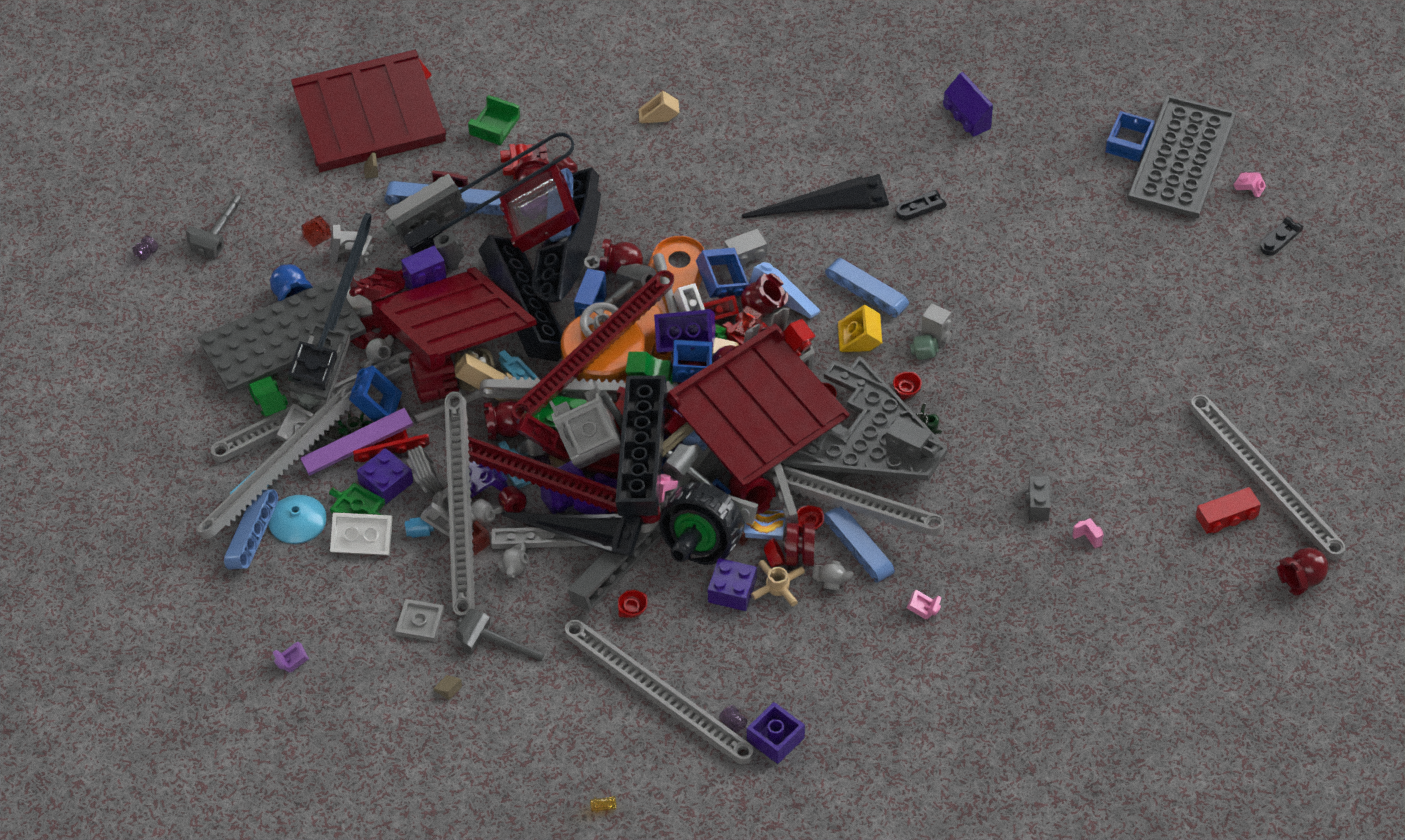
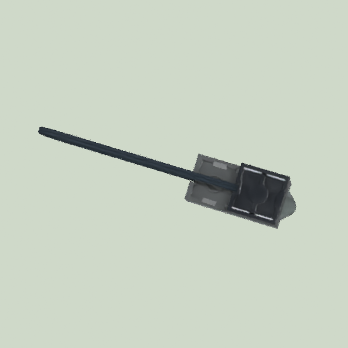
(419, 215)
(322, 355)

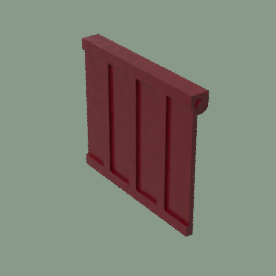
(367, 110)
(451, 315)
(757, 405)

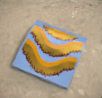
(766, 525)

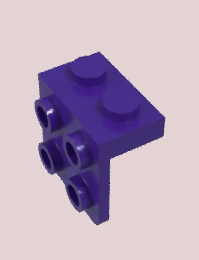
(484, 477)

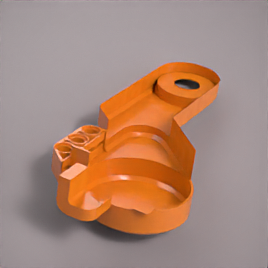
(641, 335)

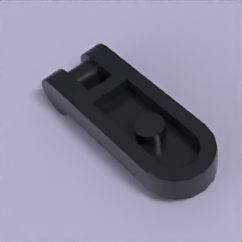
(920, 205)
(1280, 236)

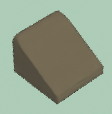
(370, 167)
(448, 686)

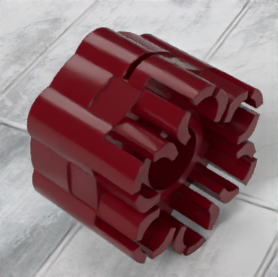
(432, 383)

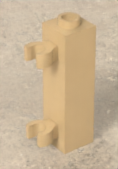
(474, 371)

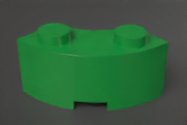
(646, 365)
(268, 396)

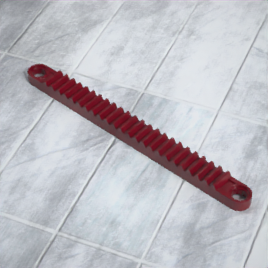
(593, 345)
(546, 476)

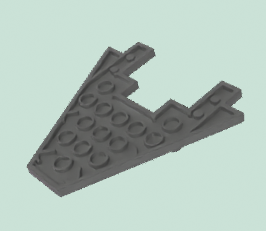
(864, 445)

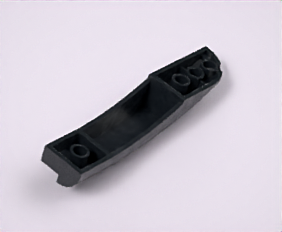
(561, 261)

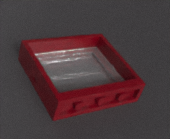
(538, 212)

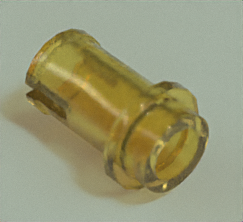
(603, 804)

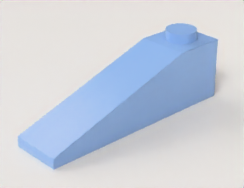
(796, 299)

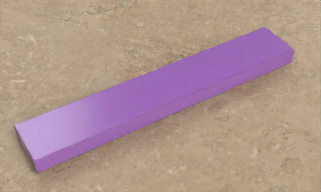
(357, 440)

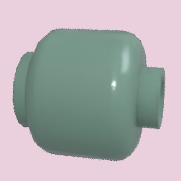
(924, 347)

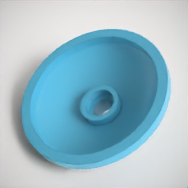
(297, 526)

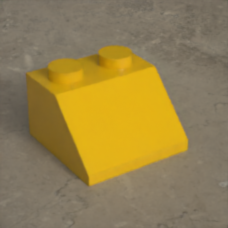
(860, 330)

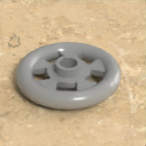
(598, 308)

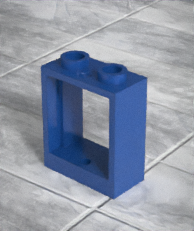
(1126, 148)
(720, 257)
(591, 290)
(683, 351)
(365, 403)

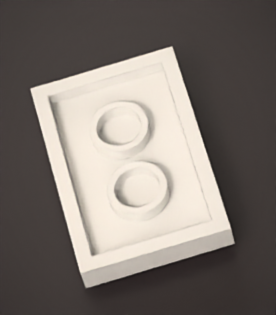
(361, 534)

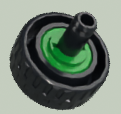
(701, 523)

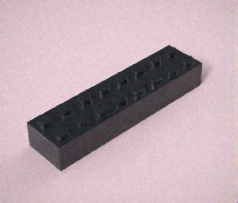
(513, 275)
(641, 446)

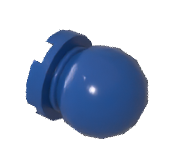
(288, 281)

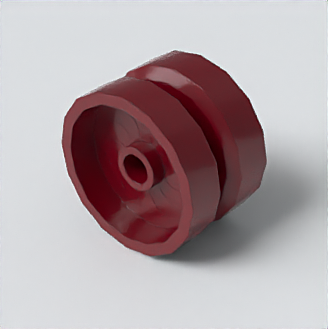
(800, 544)

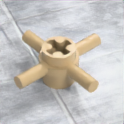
(778, 582)

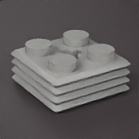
(425, 471)

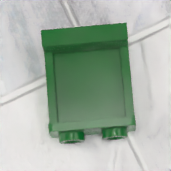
(495, 120)

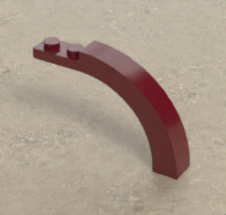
(553, 445)

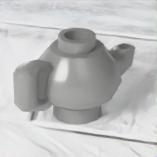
(377, 351)
(484, 512)
(514, 561)
(831, 574)

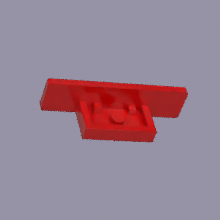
(397, 443)

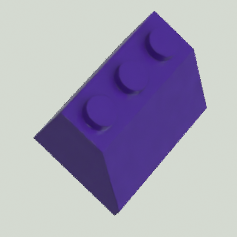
(968, 105)
(687, 326)

